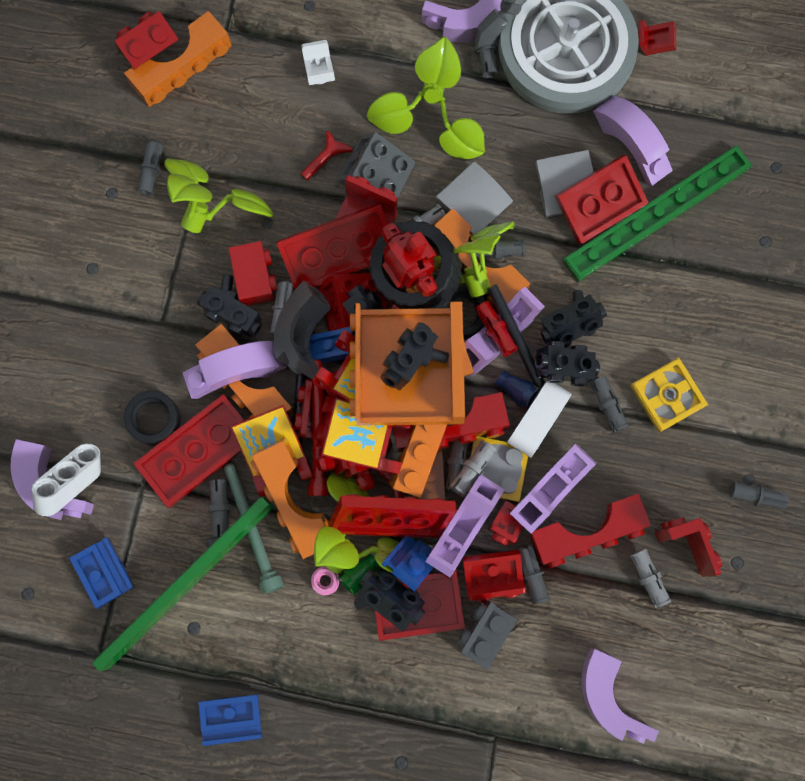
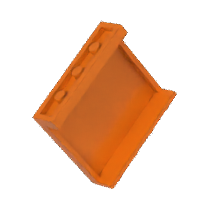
(433, 393)

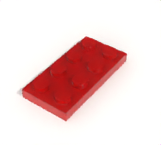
(332, 247)
(192, 452)
(392, 516)

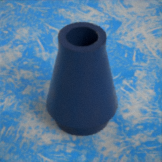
(518, 389)

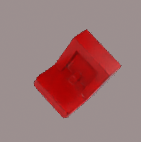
(657, 37)
(505, 526)

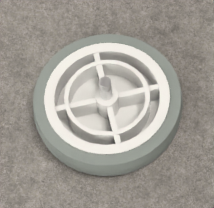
(568, 52)

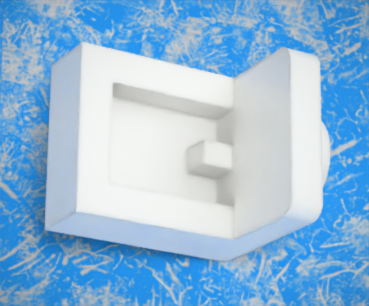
(317, 62)

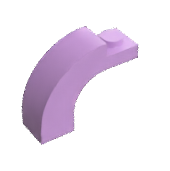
(458, 24)
(638, 133)
(483, 349)
(232, 365)
(27, 465)
(552, 488)
(465, 525)
(597, 690)

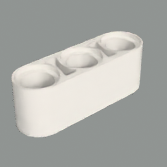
(539, 418)
(66, 479)

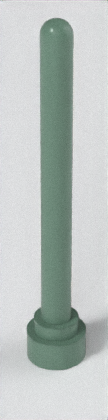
(269, 579)

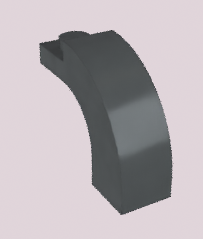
(295, 326)

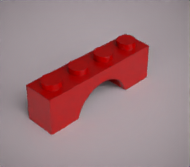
(486, 417)
(622, 519)

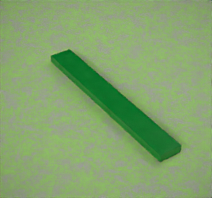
(657, 213)
(183, 584)

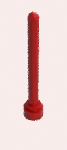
(318, 483)

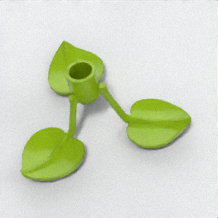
(438, 69)
(184, 186)
(482, 243)
(330, 544)

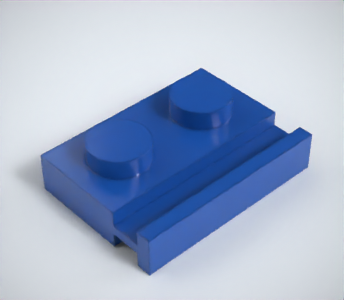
(409, 562)
(102, 572)
(230, 719)

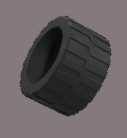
(446, 281)

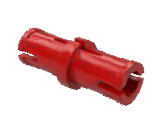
(496, 328)

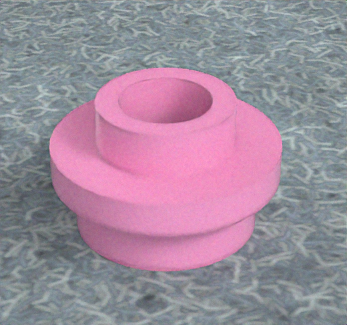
(318, 587)

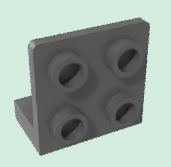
(378, 163)
(486, 634)

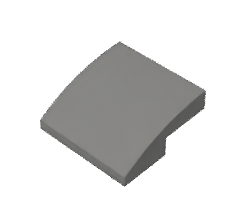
(558, 174)
(474, 197)

